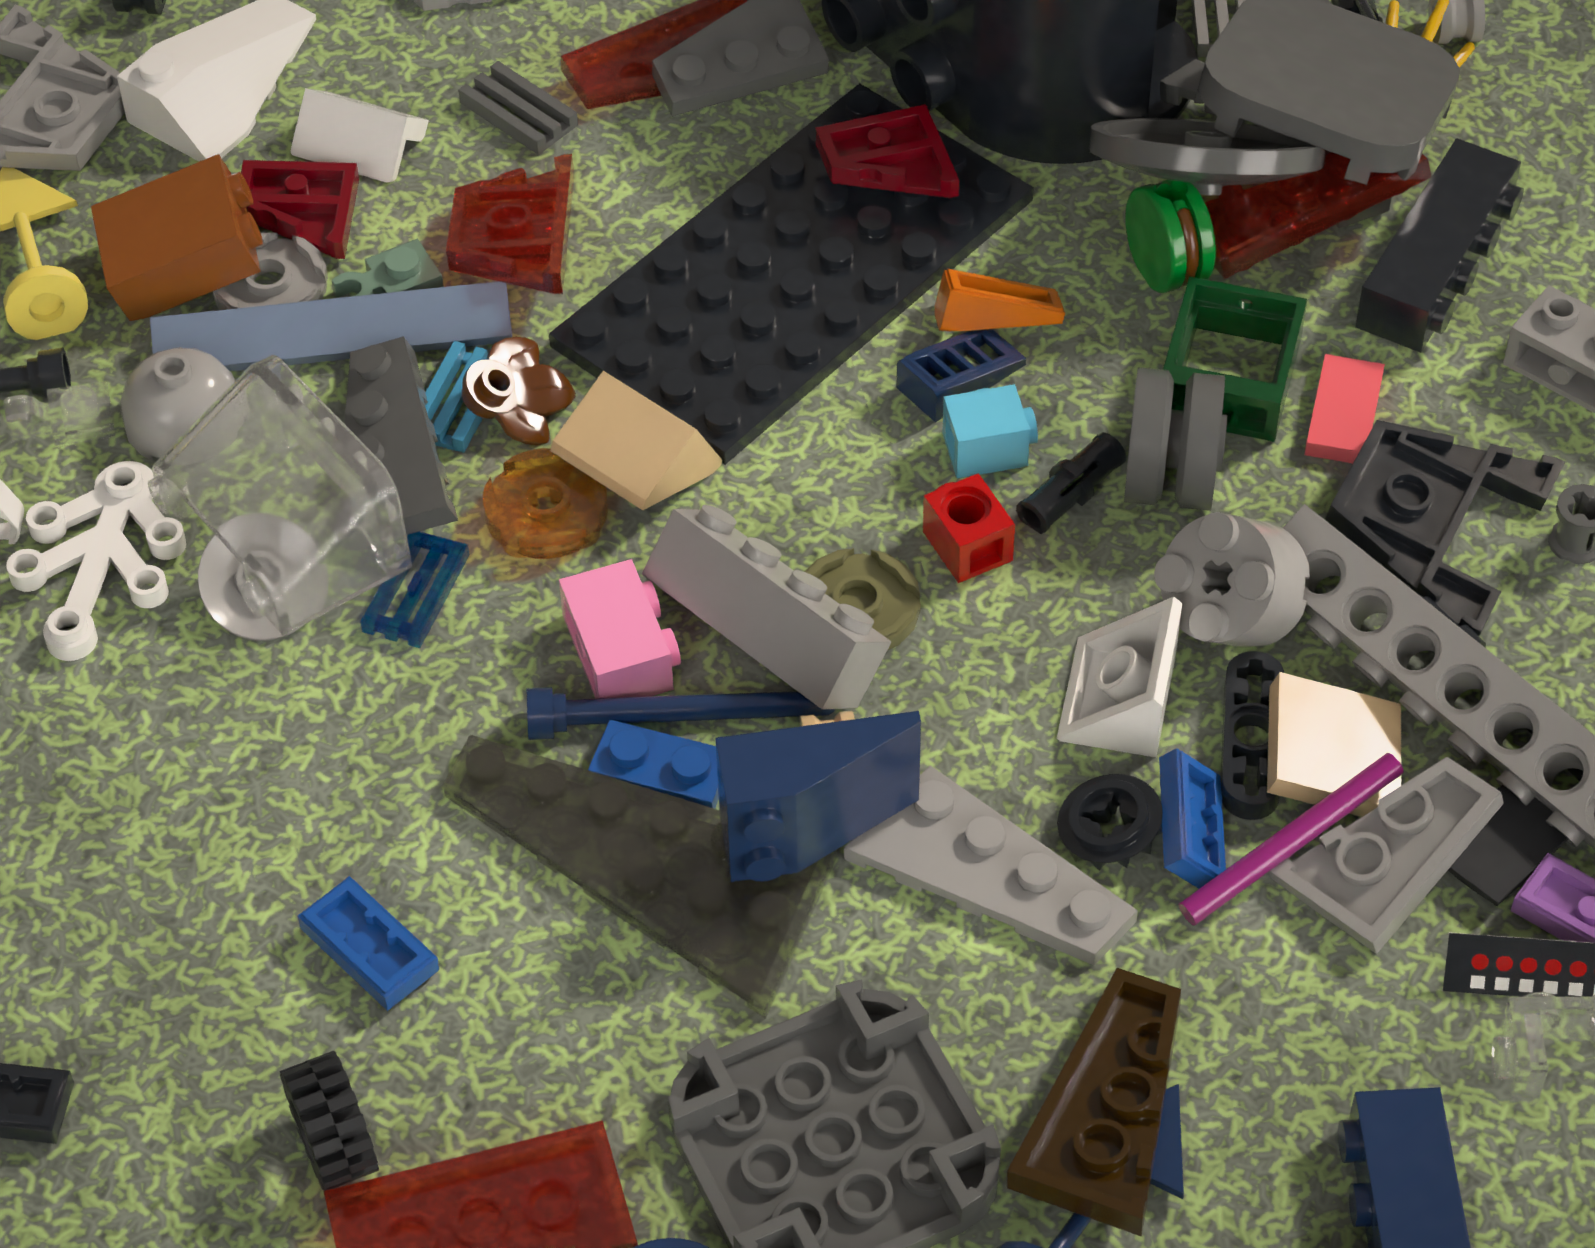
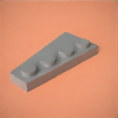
(993, 869)

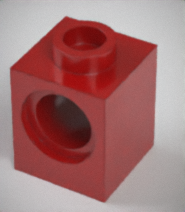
(968, 527)

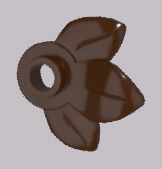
(517, 390)

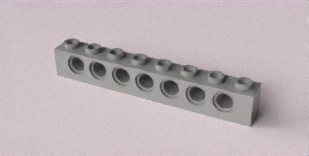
(1457, 666)

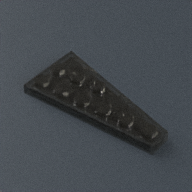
(646, 861)

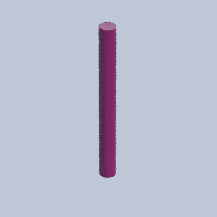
(1290, 838)

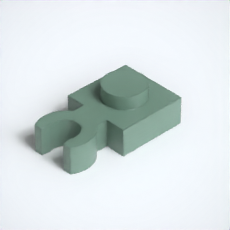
(394, 270)

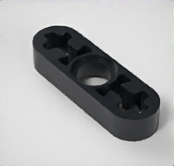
(1236, 754)

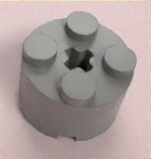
(1235, 580)

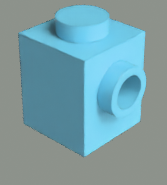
(988, 430)

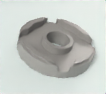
(296, 260)

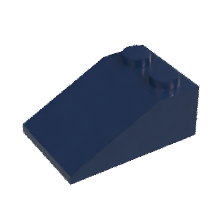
(812, 789)

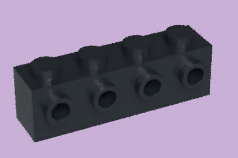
(1439, 246)

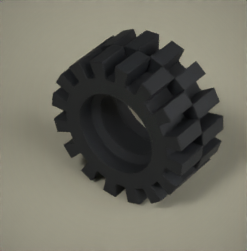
(329, 1120)

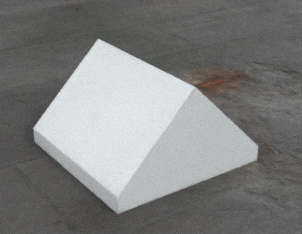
(1123, 682)

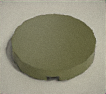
(895, 589)

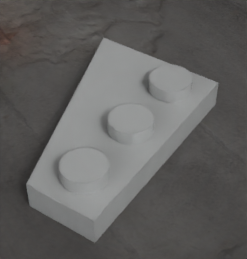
(1392, 857)

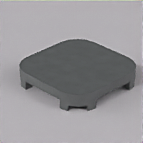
(1330, 82)
(835, 1131)

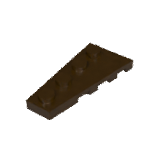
(1104, 1113)

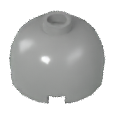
(169, 395)

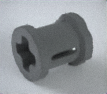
(1572, 531)

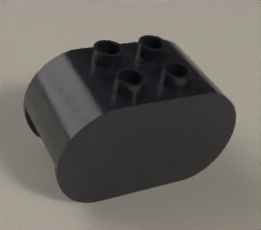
(1023, 71)

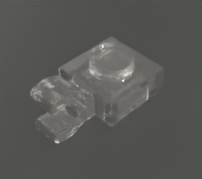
(72, 415)

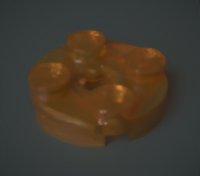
(545, 533)

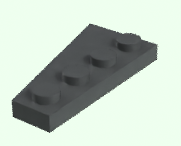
(391, 420)

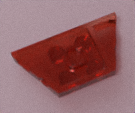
(514, 227)

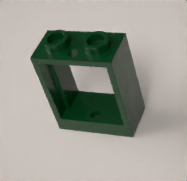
(1271, 317)

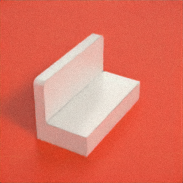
(354, 132)

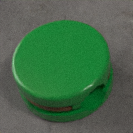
(1170, 234)

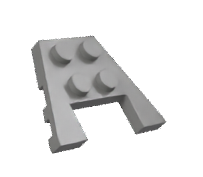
(60, 101)

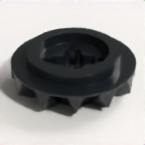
(1095, 804)

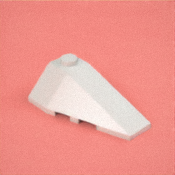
(213, 79)

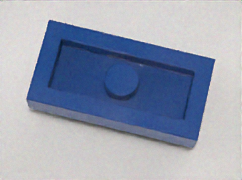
(658, 762)

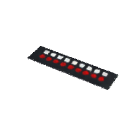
(1518, 966)

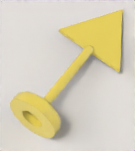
(44, 297)

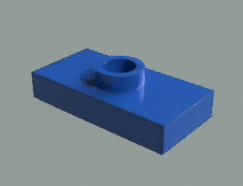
(1191, 818)
(368, 943)

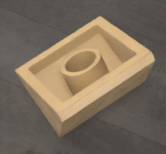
(633, 444)

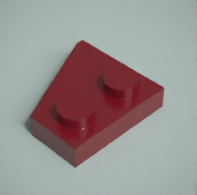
(889, 153)
(304, 200)

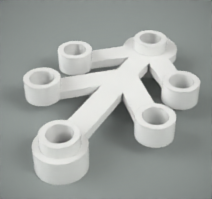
(97, 550)

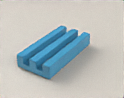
(437, 389)

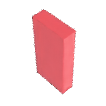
(1344, 408)

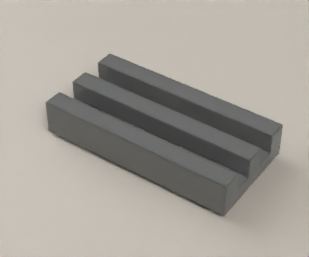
(523, 100)

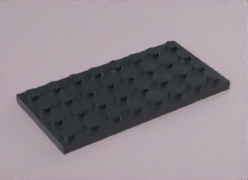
(781, 283)

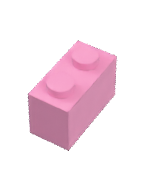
(618, 632)

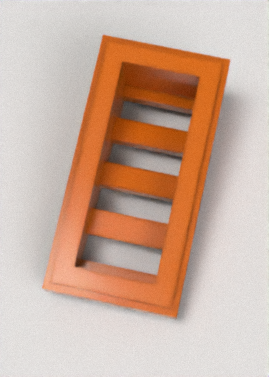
(986, 302)

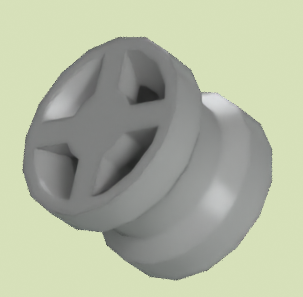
(1460, 20)

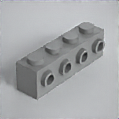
(1556, 346)
(767, 607)

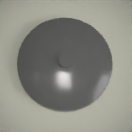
(1201, 154)

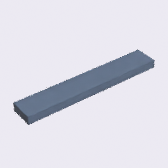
(337, 326)

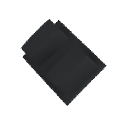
(1507, 848)

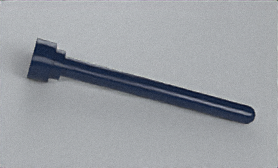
(553, 713)

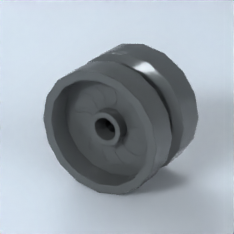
(1177, 439)

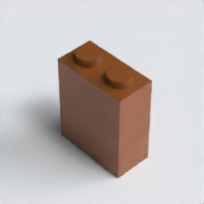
(177, 238)

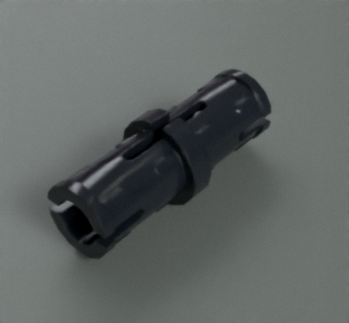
(1096, 463)

